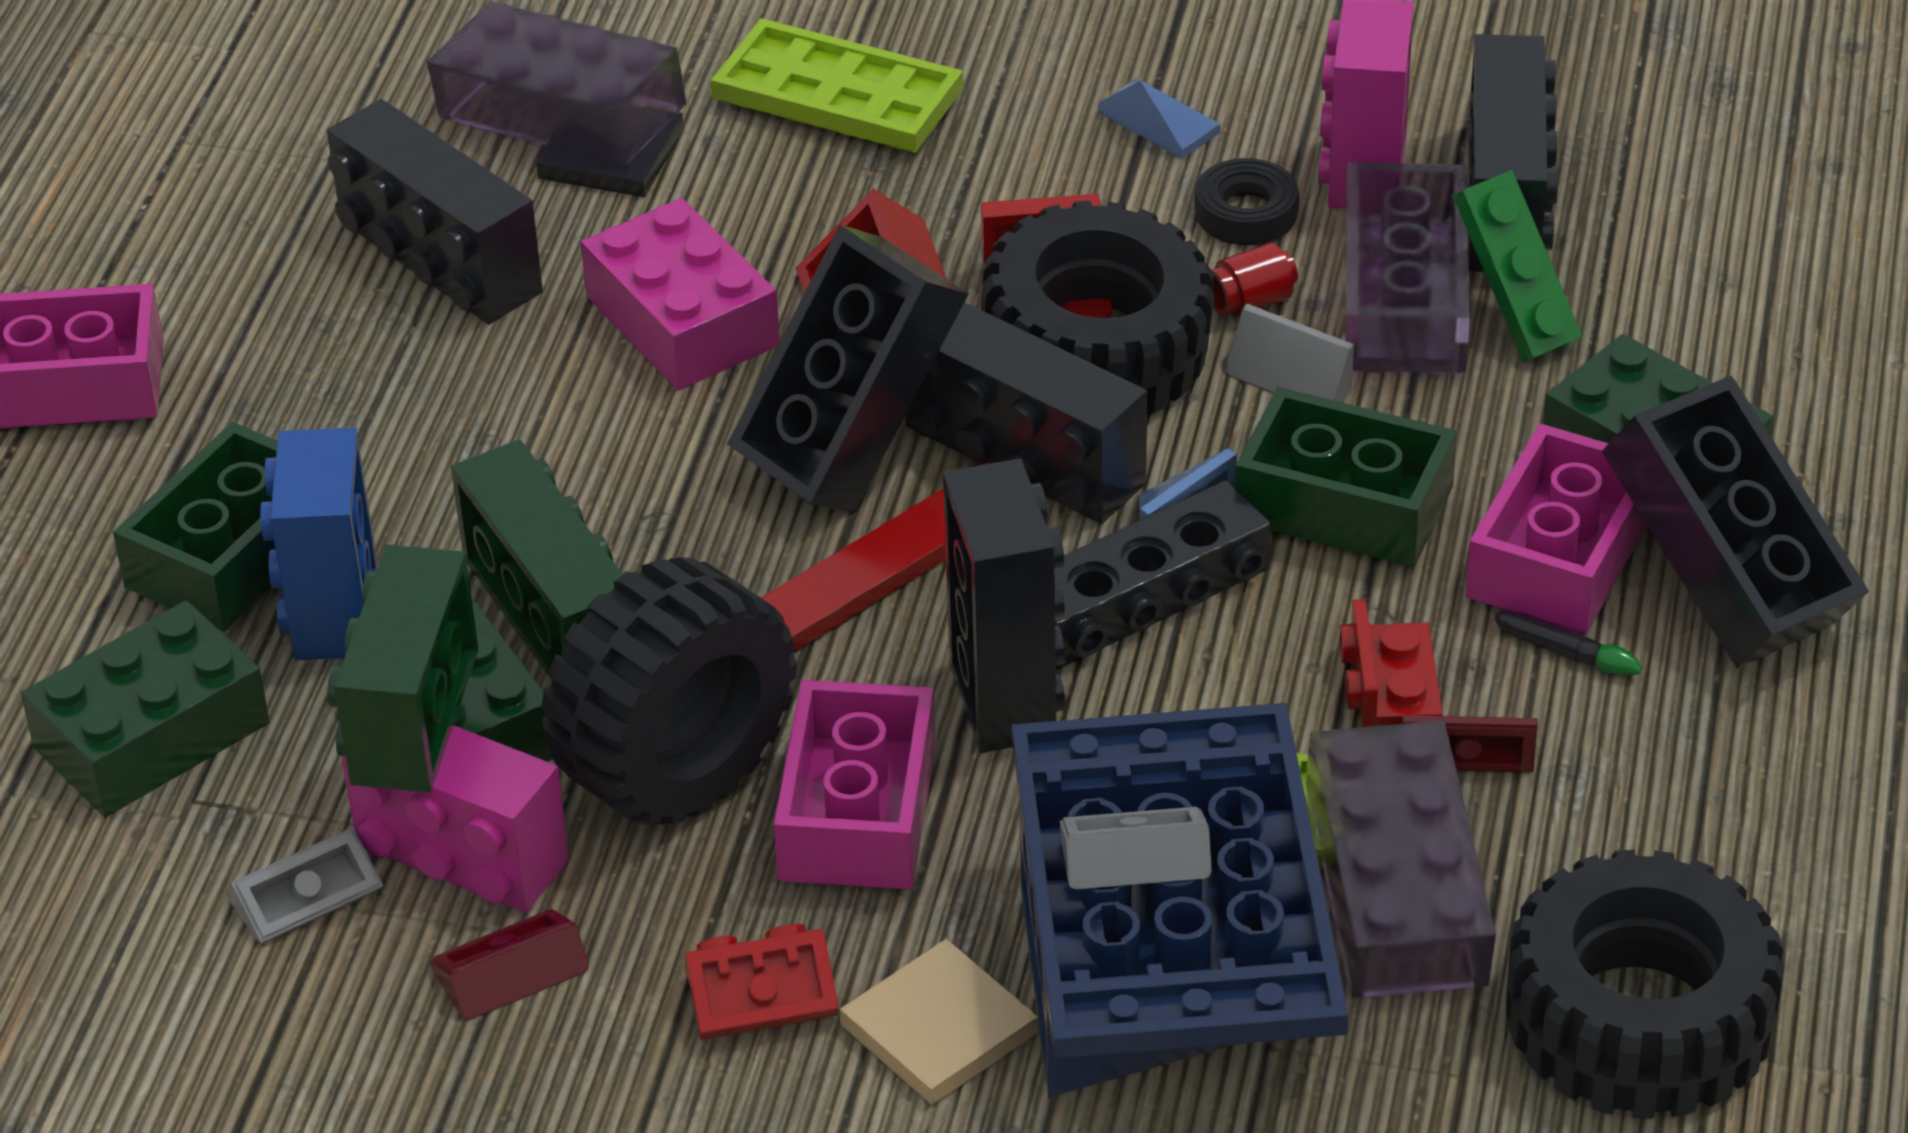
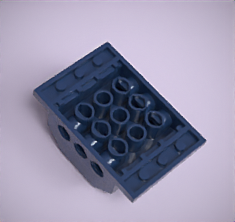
(1184, 964)

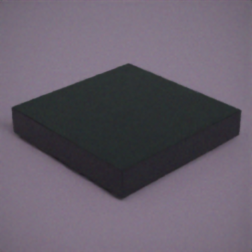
(581, 169)

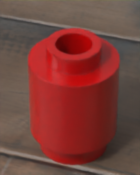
(1253, 278)

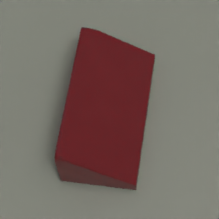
(1488, 741)
(511, 963)

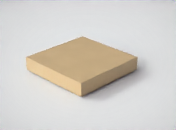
(939, 1021)

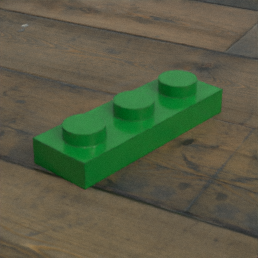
(1517, 265)

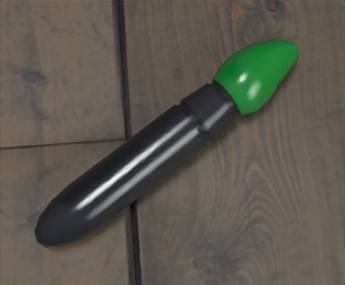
(1606, 657)

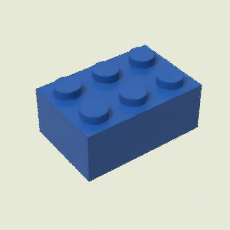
(319, 537)

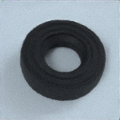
(1248, 177)

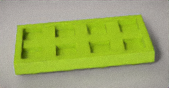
(837, 85)

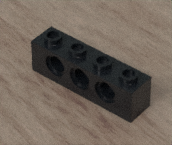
(1159, 568)

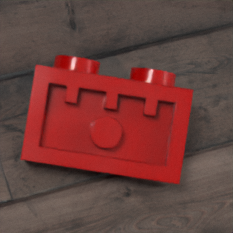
(1390, 669)
(760, 981)

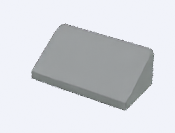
(1289, 355)
(1136, 847)
(304, 886)

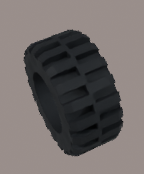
(1113, 258)
(668, 690)
(1632, 1048)

